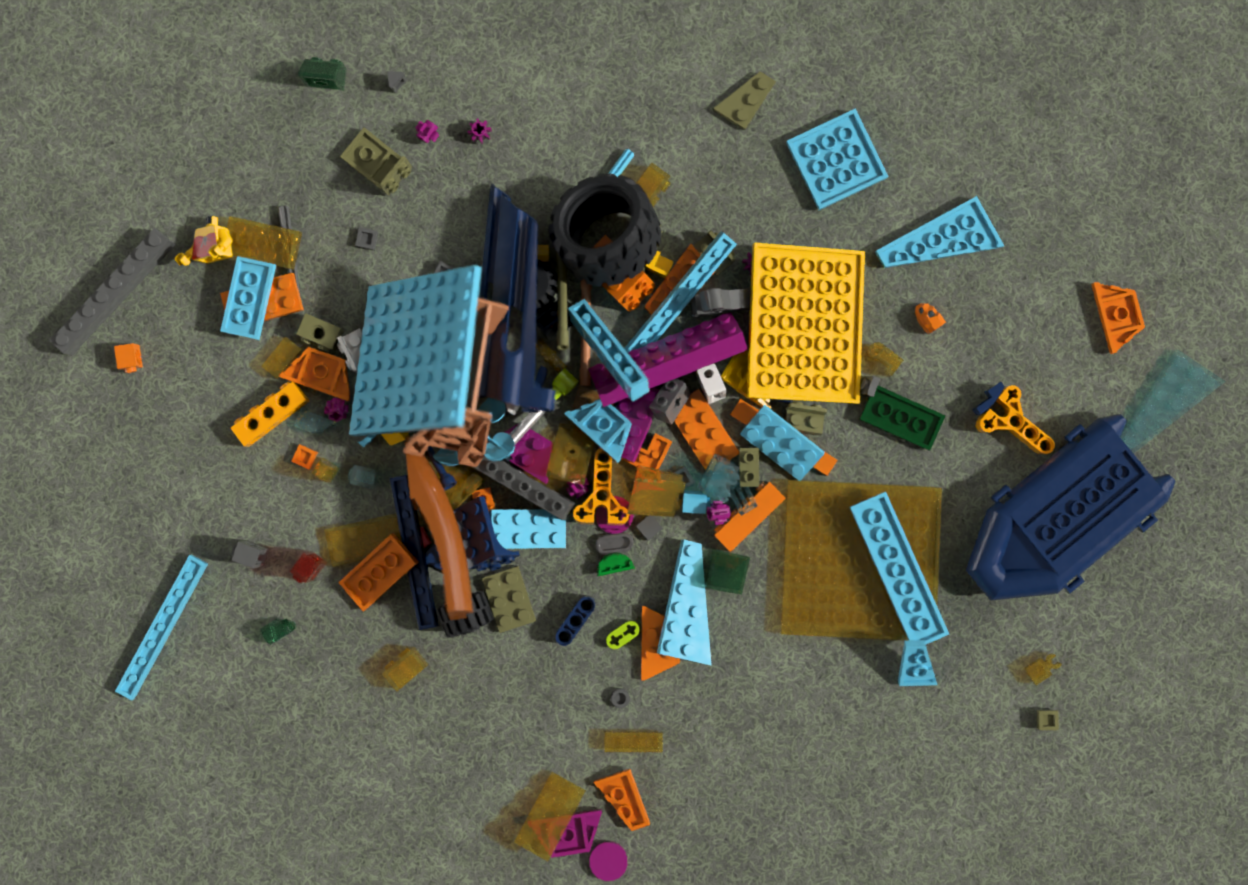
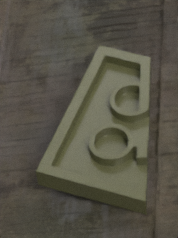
(746, 100)

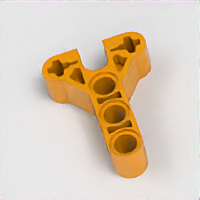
(1013, 408)
(593, 503)

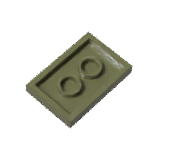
(509, 599)

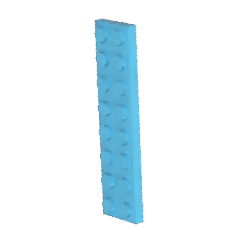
(899, 569)

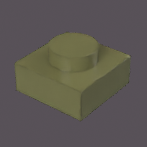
(1047, 720)

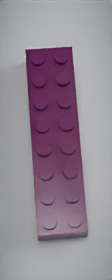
(676, 355)

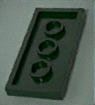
(902, 418)

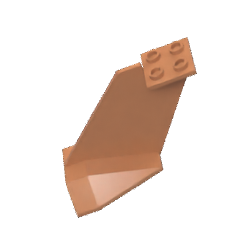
(472, 437)

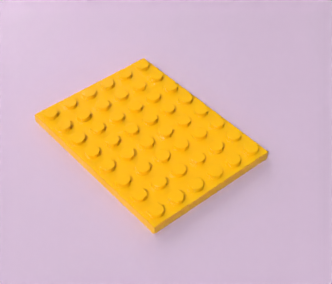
(805, 323)

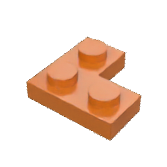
(654, 454)

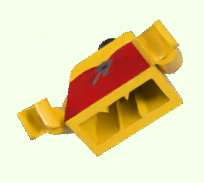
(209, 244)

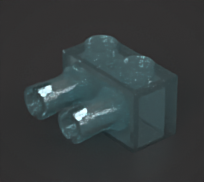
(719, 477)

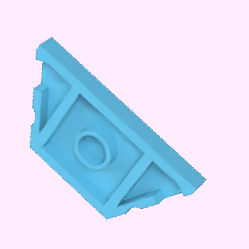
(603, 426)

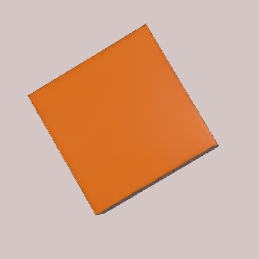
(304, 456)

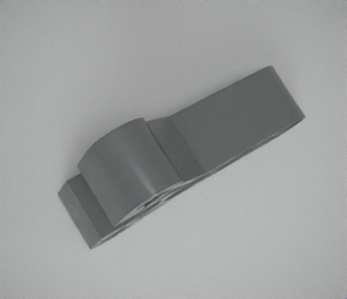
(719, 301)

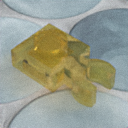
(1040, 670)

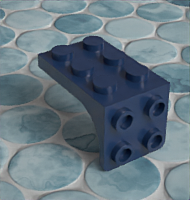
(479, 538)

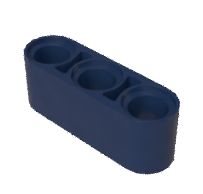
(574, 629)

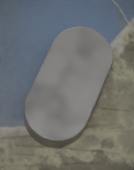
(614, 543)

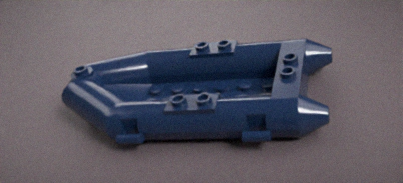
(1066, 515)

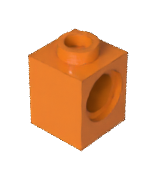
(128, 357)

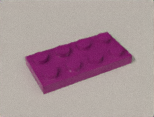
(641, 417)

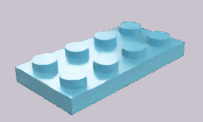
(248, 298)
(782, 443)
(528, 529)

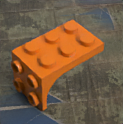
(632, 290)

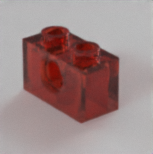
(307, 567)

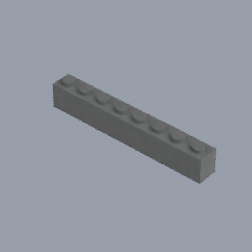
(112, 292)

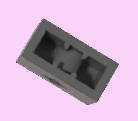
(670, 401)
(250, 554)

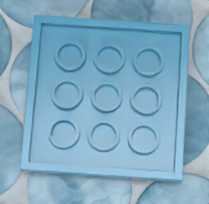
(837, 159)

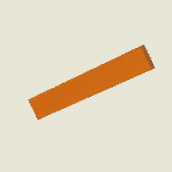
(745, 412)

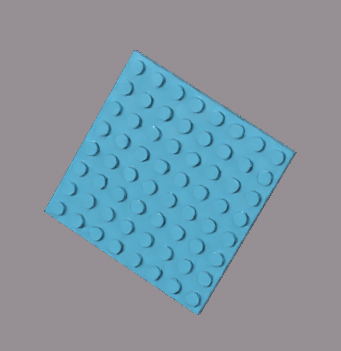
(416, 353)

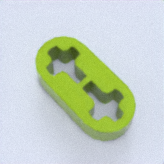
(619, 631)

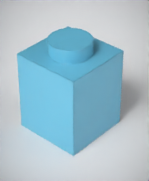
(695, 502)

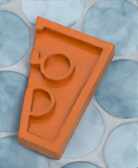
(624, 796)

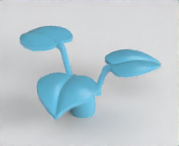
(497, 449)

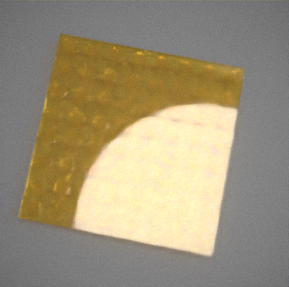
(828, 570)

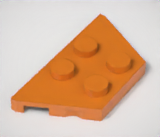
(1118, 313)
(320, 372)
(651, 661)

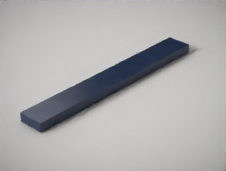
(412, 540)

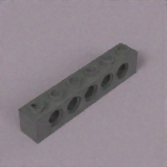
(527, 487)

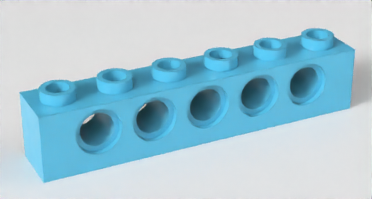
(608, 350)

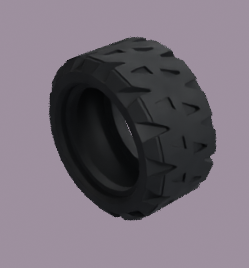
(587, 203)

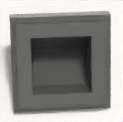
(396, 80)

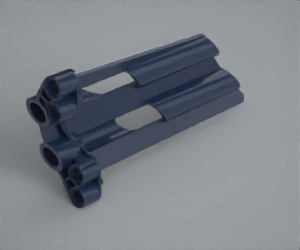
(512, 268)

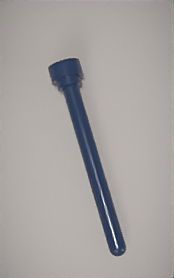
(446, 479)

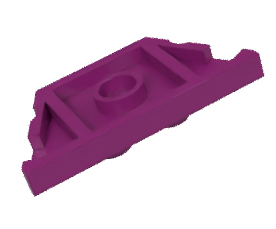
(532, 454)
(579, 833)

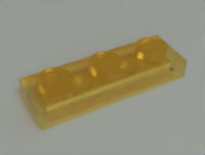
(633, 741)

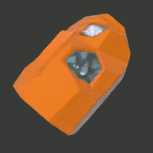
(928, 317)

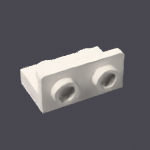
(350, 345)

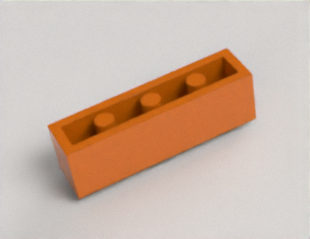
(739, 526)

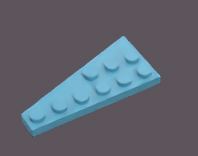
(951, 234)
(686, 620)

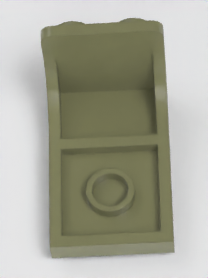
(376, 161)

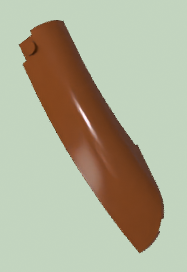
(432, 502)

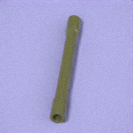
(562, 333)

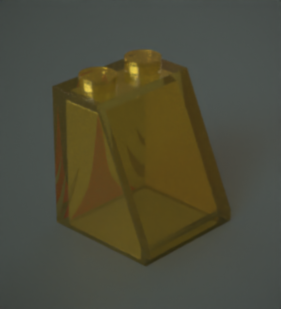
(656, 492)

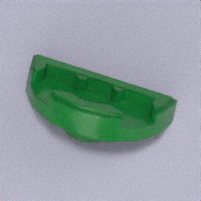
(614, 563)

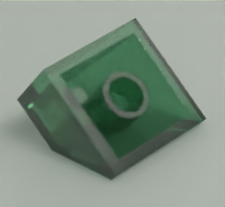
(727, 572)

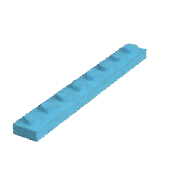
(683, 292)
(161, 627)

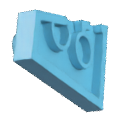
(916, 665)

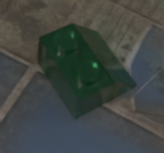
(323, 74)

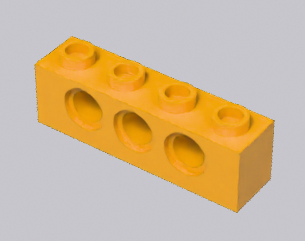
(242, 427)

